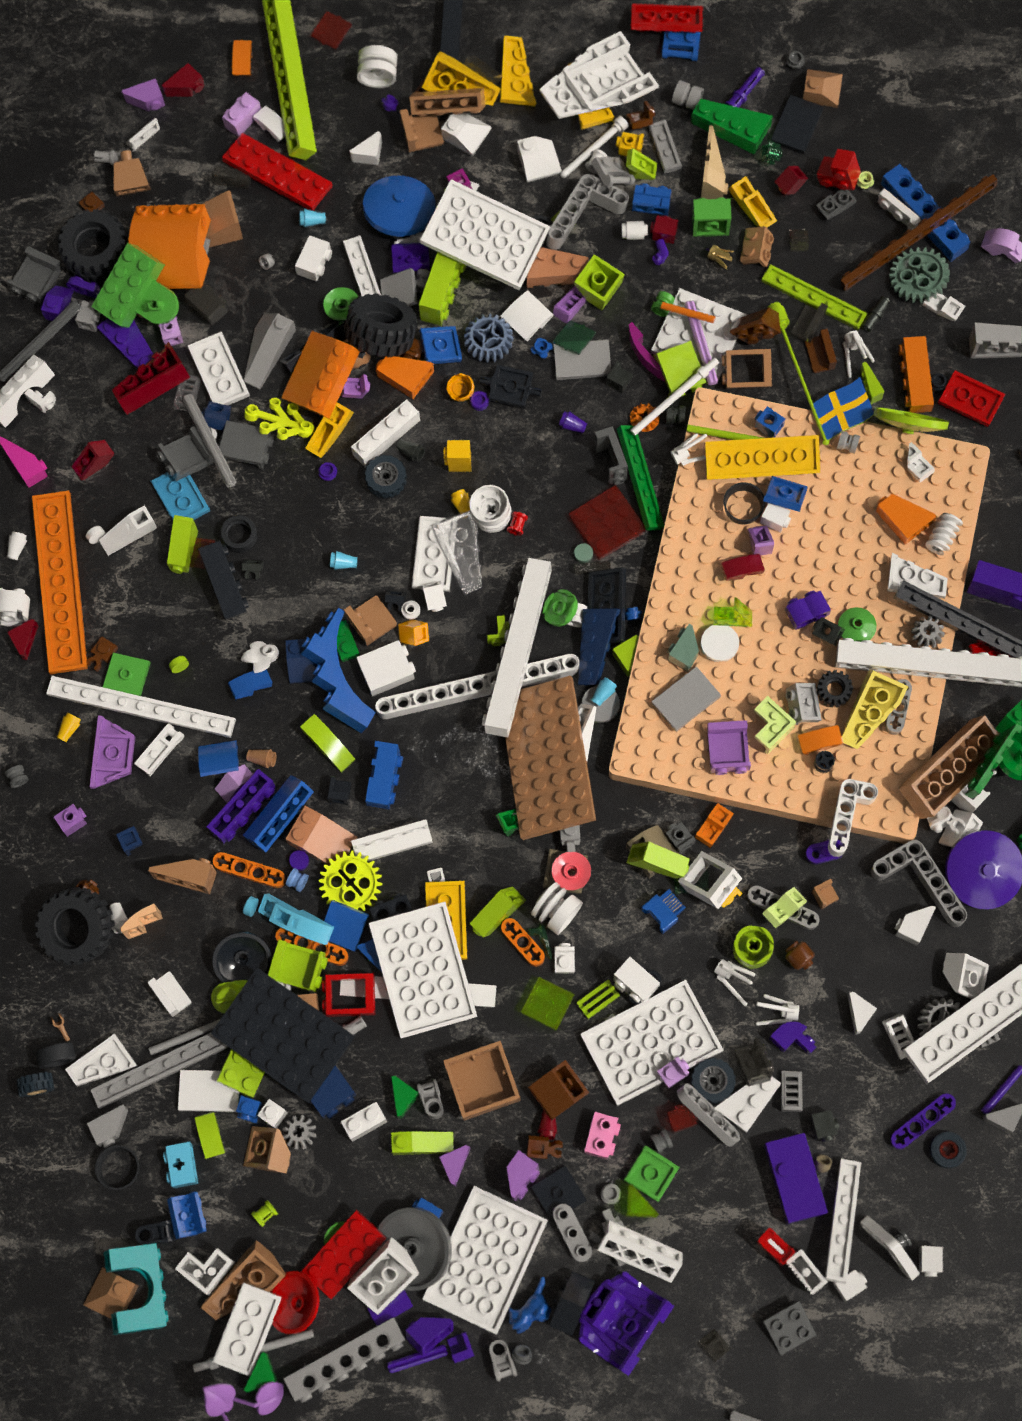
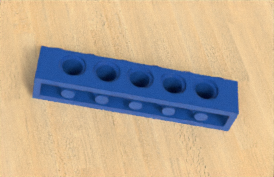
(901, 176)

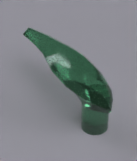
(541, 931)

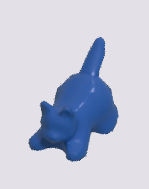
(534, 1309)

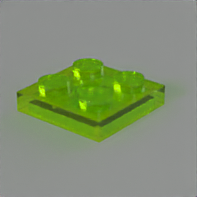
(548, 1003)

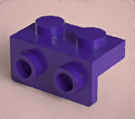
(410, 256)

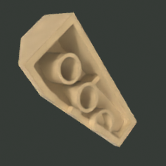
(714, 175)

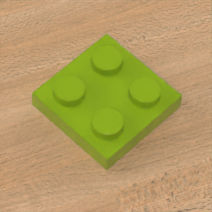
(240, 1075)

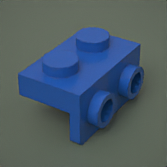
(187, 1215)

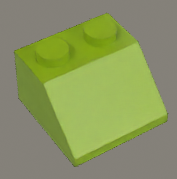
(598, 282)

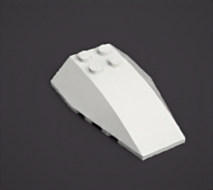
(598, 80)

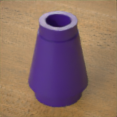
(572, 422)

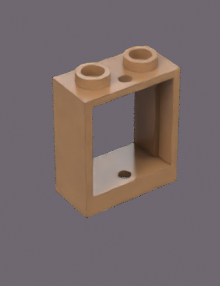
(766, 369)

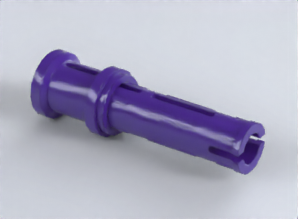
(740, 96)

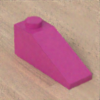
(25, 462)

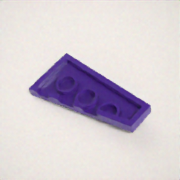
(128, 341)

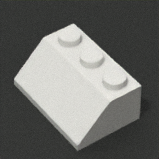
(383, 1276)

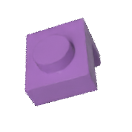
(356, 387)

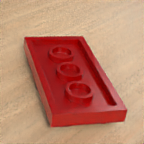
(667, 18)
(344, 1254)

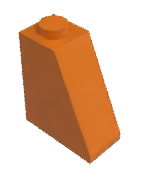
(405, 374)
(904, 517)

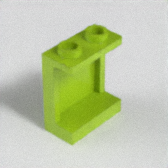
(678, 366)
(297, 966)

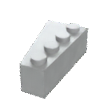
(995, 341)

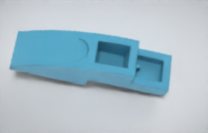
(295, 920)

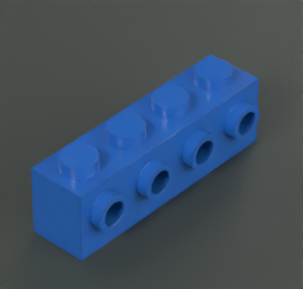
(278, 813)

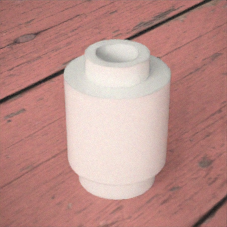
(634, 230)

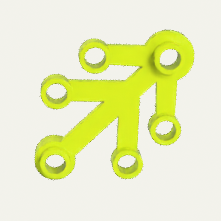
(299, 426)

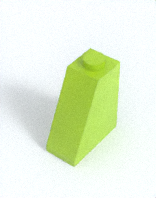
(181, 544)
(658, 859)
(496, 911)

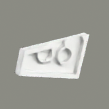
(747, 1103)

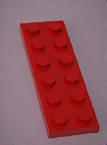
(277, 172)

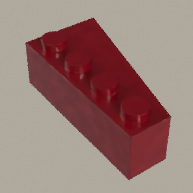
(151, 380)

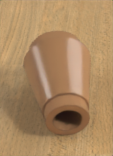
(262, 757)

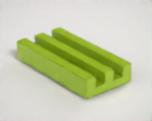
(592, 1003)

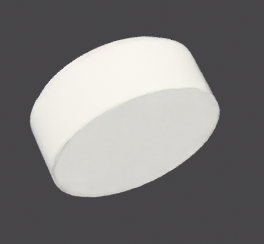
(95, 534)

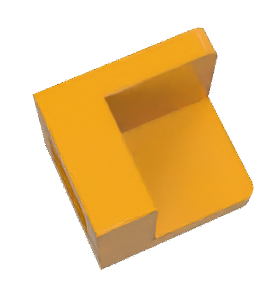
(413, 632)

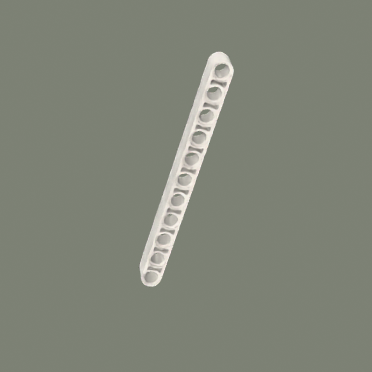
(469, 692)

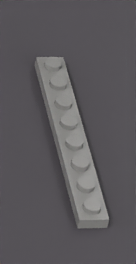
(156, 1069)

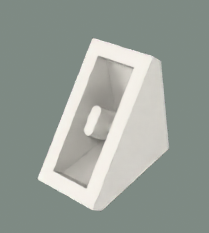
(368, 151)
(860, 1011)

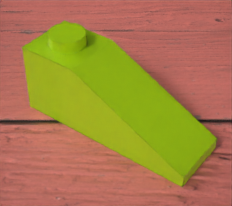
(422, 1142)

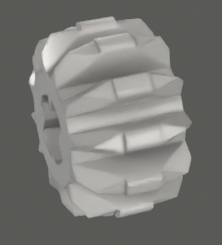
(935, 631)
(305, 1135)

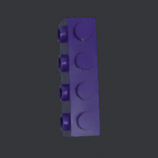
(240, 807)

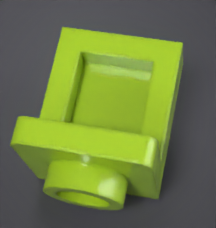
(499, 639)

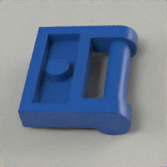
(681, 40)

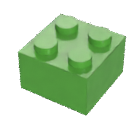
(711, 217)

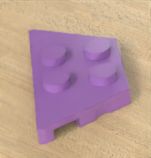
(111, 753)

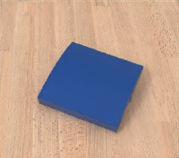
(218, 758)

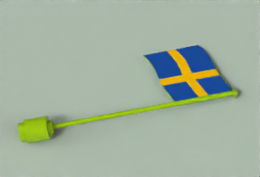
(837, 409)

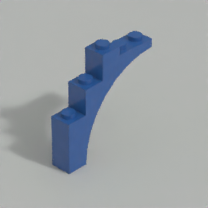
(341, 699)

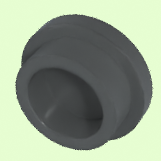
(795, 60)
(522, 1354)

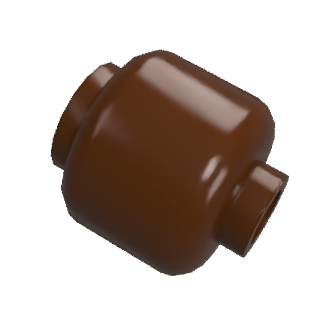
(799, 955)

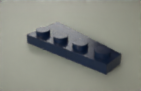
(595, 638)

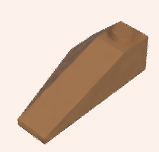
(256, 1268)

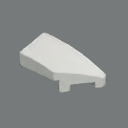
(917, 465)

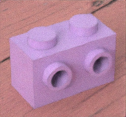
(240, 115)

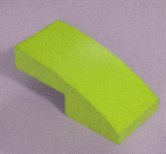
(209, 1135)

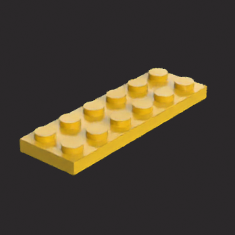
(762, 457)

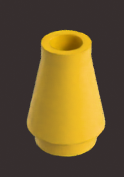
(461, 500)
(68, 726)

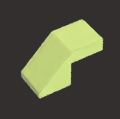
(784, 907)

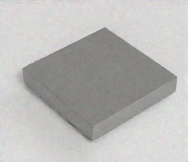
(401, 286)

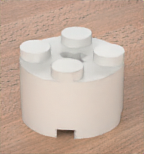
(13, 607)

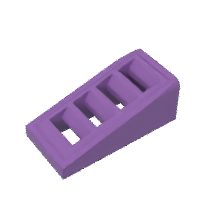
(563, 312)

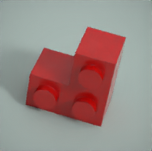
(839, 171)

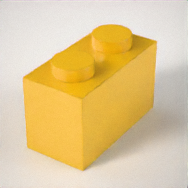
(458, 455)

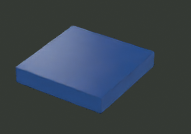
(440, 344)
(785, 493)
(347, 924)

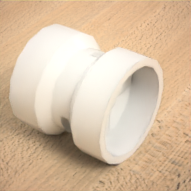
(577, 619)

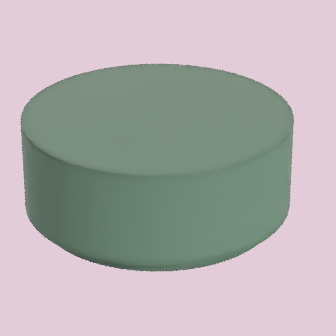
(583, 553)

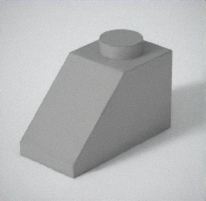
(108, 1126)

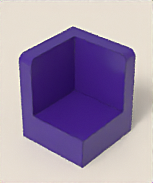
(460, 1347)

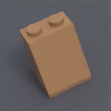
(224, 221)

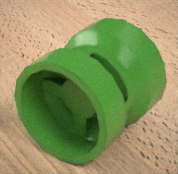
(662, 297)

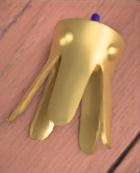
(716, 252)

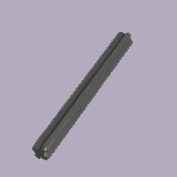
(39, 341)

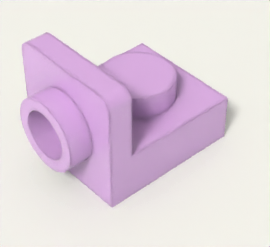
(674, 1072)

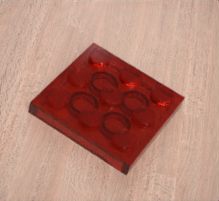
(607, 522)

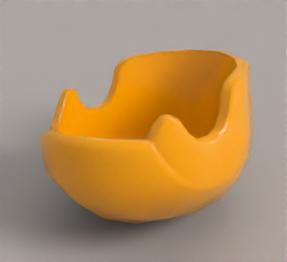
(460, 387)

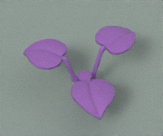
(220, 1398)

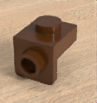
(641, 118)

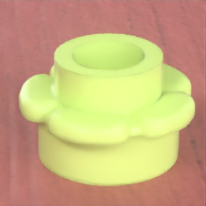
(865, 176)

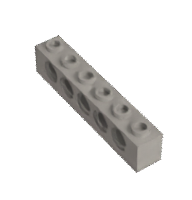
(296, 1383)

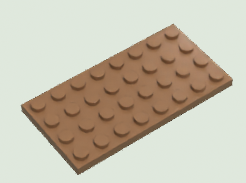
(549, 760)

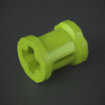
(264, 1213)

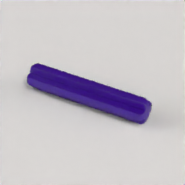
(416, 1359)

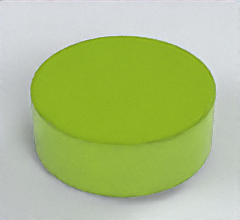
(178, 664)

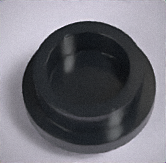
(938, 382)

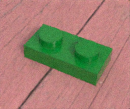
(345, 643)

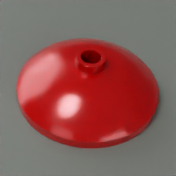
(295, 1289)

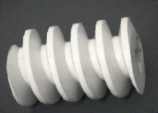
(942, 533)

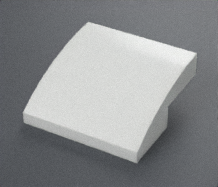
(527, 315)

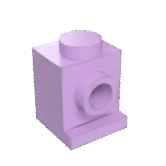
(171, 332)

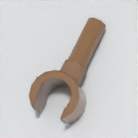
(61, 1027)

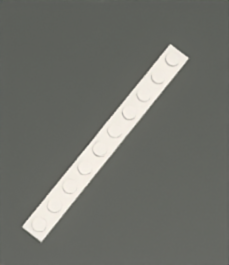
(141, 706)

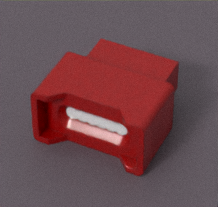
(775, 1246)

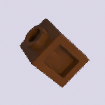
(415, 351)

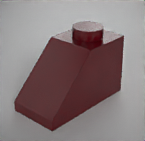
(184, 83)
(92, 459)

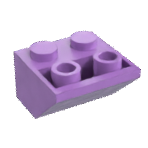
(521, 1172)

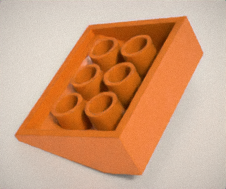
(320, 374)

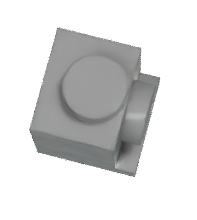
(87, 316)

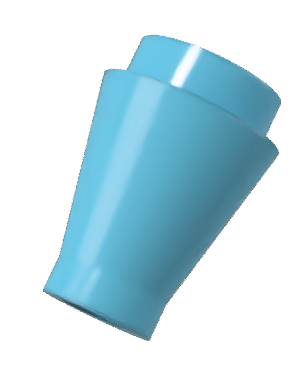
(310, 218)
(342, 561)
(603, 691)

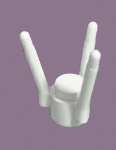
(854, 341)
(681, 453)
(726, 970)
(788, 1010)

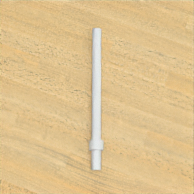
(702, 372)

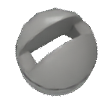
(266, 261)

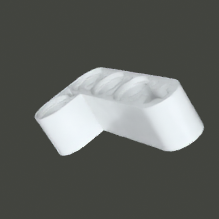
(847, 817)

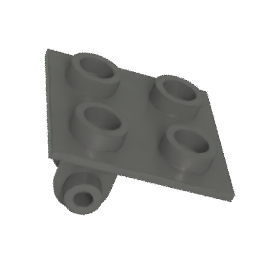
(789, 1327)

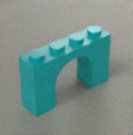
(145, 1261)

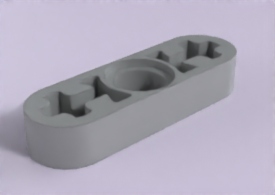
(901, 721)

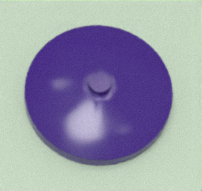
(984, 869)

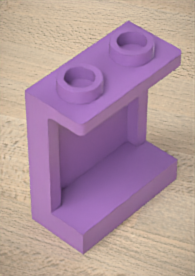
(728, 747)

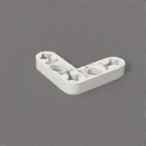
(892, 1246)

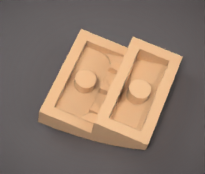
(135, 925)

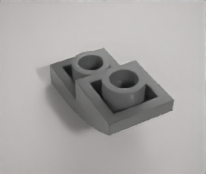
(836, 204)

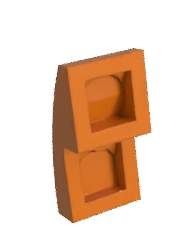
(242, 58)
(820, 739)
(714, 825)

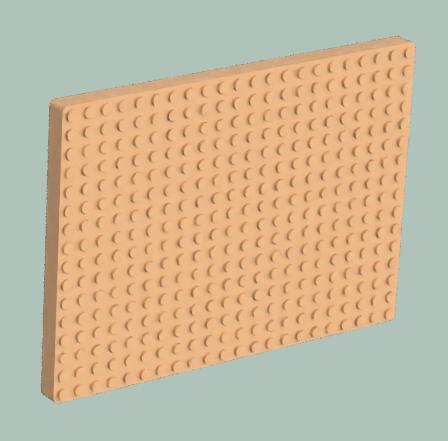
(828, 547)

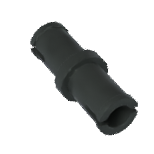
(875, 314)

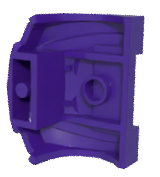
(621, 1320)

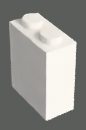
(386, 667)

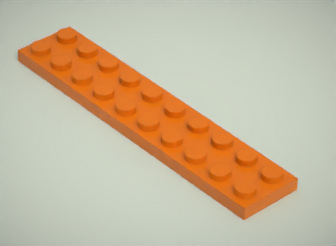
(59, 582)

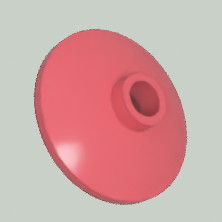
(572, 861)

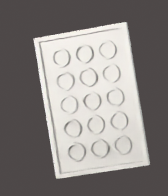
(485, 234)
(423, 970)
(648, 1037)
(487, 1260)

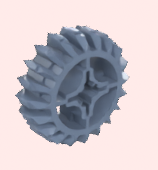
(500, 344)

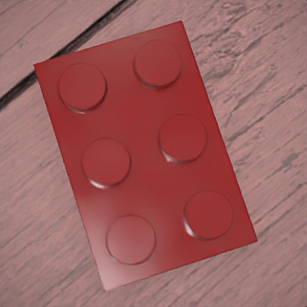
(971, 398)

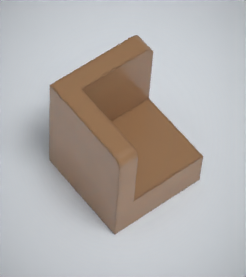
(825, 894)

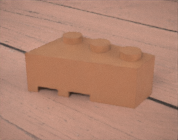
(555, 268)

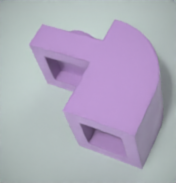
(1003, 242)

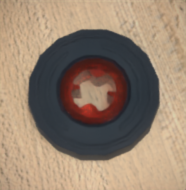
(953, 1159)

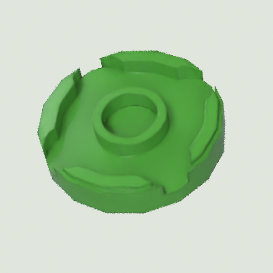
(560, 608)

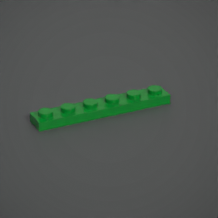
(640, 478)

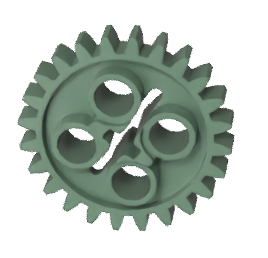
(919, 275)

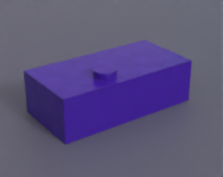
(996, 584)
(795, 1178)

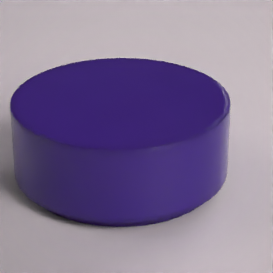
(479, 401)
(299, 860)

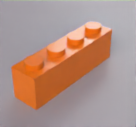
(917, 374)

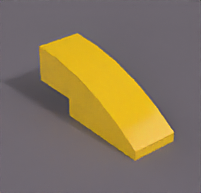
(752, 203)
(329, 430)

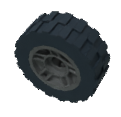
(389, 467)
(721, 1072)

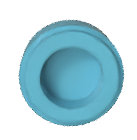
(250, 906)

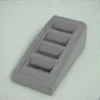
(791, 1107)

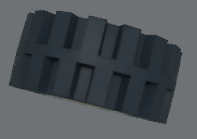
(35, 1084)

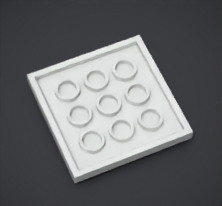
(677, 328)

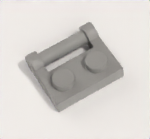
(612, 171)

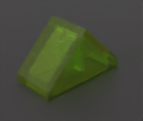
(638, 1206)

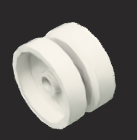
(377, 66)

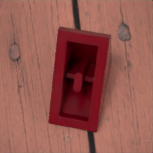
(23, 637)

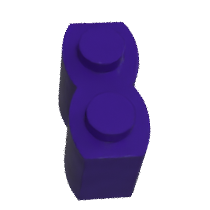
(807, 609)

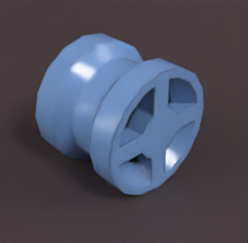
(297, 880)

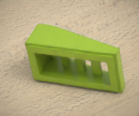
(872, 385)

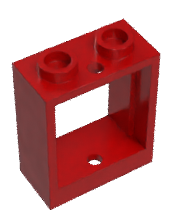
(369, 993)

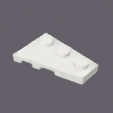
(917, 576)
(102, 1061)

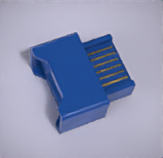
(664, 909)

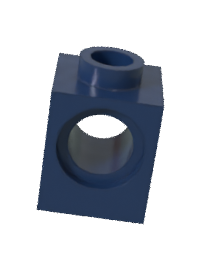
(216, 415)

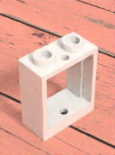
(716, 894)

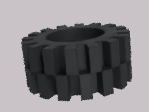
(830, 699)

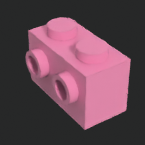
(601, 1136)

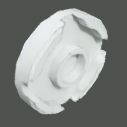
(719, 643)

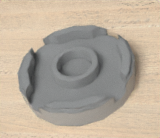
(607, 710)

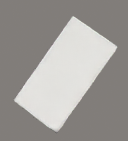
(143, 134)

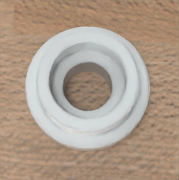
(410, 615)

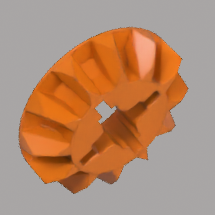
(635, 416)

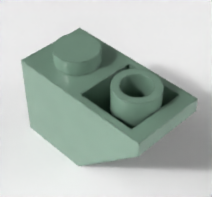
(685, 650)

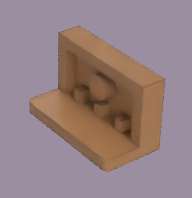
(757, 246)

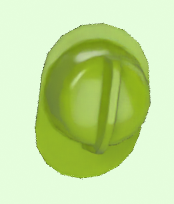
(225, 994)

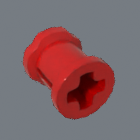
(517, 523)

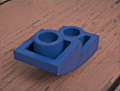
(248, 683)

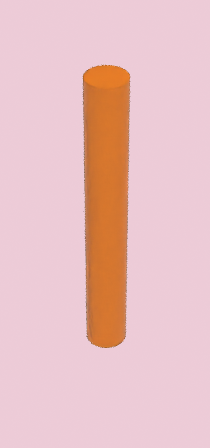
(688, 312)

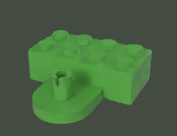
(134, 290)

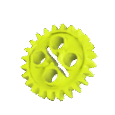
(364, 870)

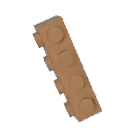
(447, 101)

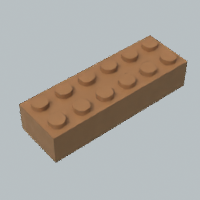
(949, 768)

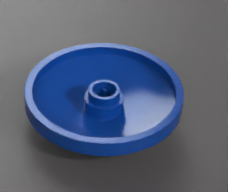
(399, 205)

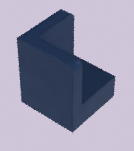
(129, 839)

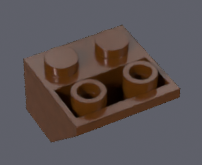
(757, 326)
(558, 1090)

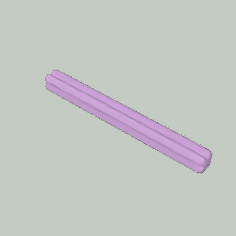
(701, 343)

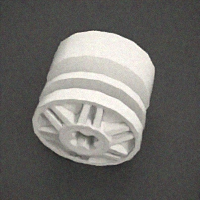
(490, 499)
(555, 907)

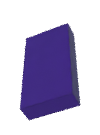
(396, 1307)

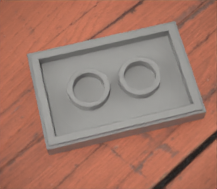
(592, 361)
(686, 699)

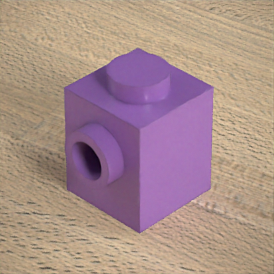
(71, 819)

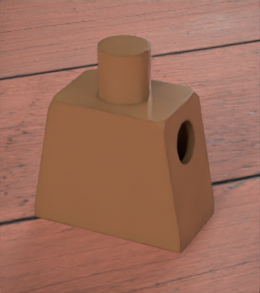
(129, 175)

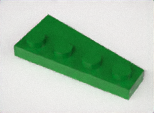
(993, 758)

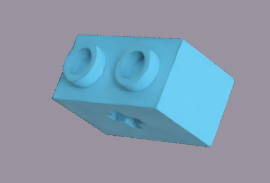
(188, 1174)

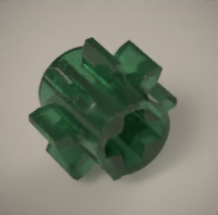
(771, 152)

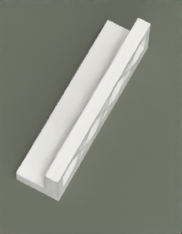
(393, 840)
(644, 1248)

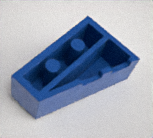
(384, 775)

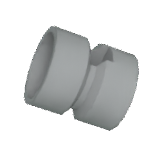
(685, 94)

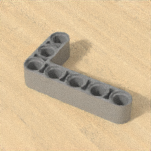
(588, 189)
(914, 861)

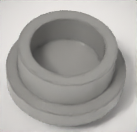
(610, 1193)

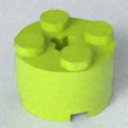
(753, 935)

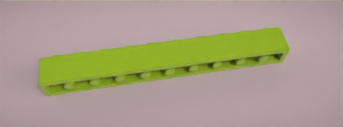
(289, 78)

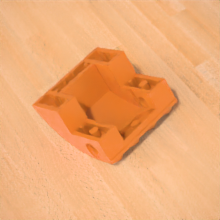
(175, 238)

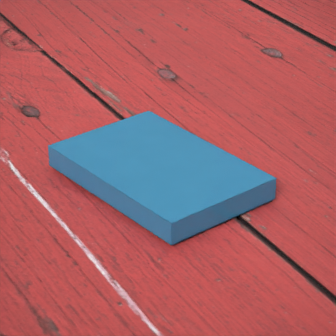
(180, 496)

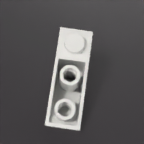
(128, 530)

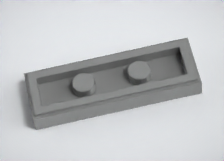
(665, 146)

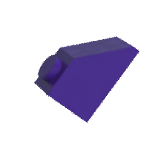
(56, 302)
(428, 1333)

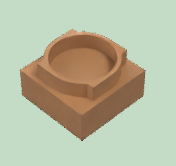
(482, 1080)

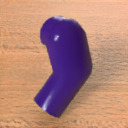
(662, 253)

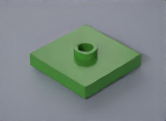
(126, 674)
(651, 1173)

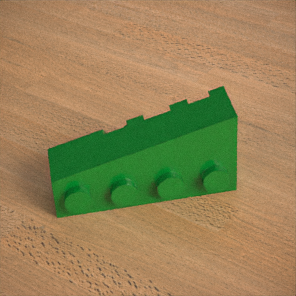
(732, 124)

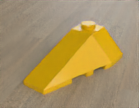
(451, 74)

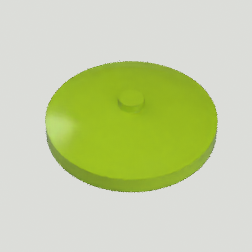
(910, 421)

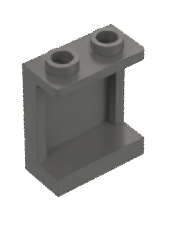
(35, 276)
(605, 440)
(245, 444)
(184, 455)

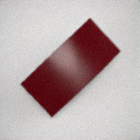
(742, 566)

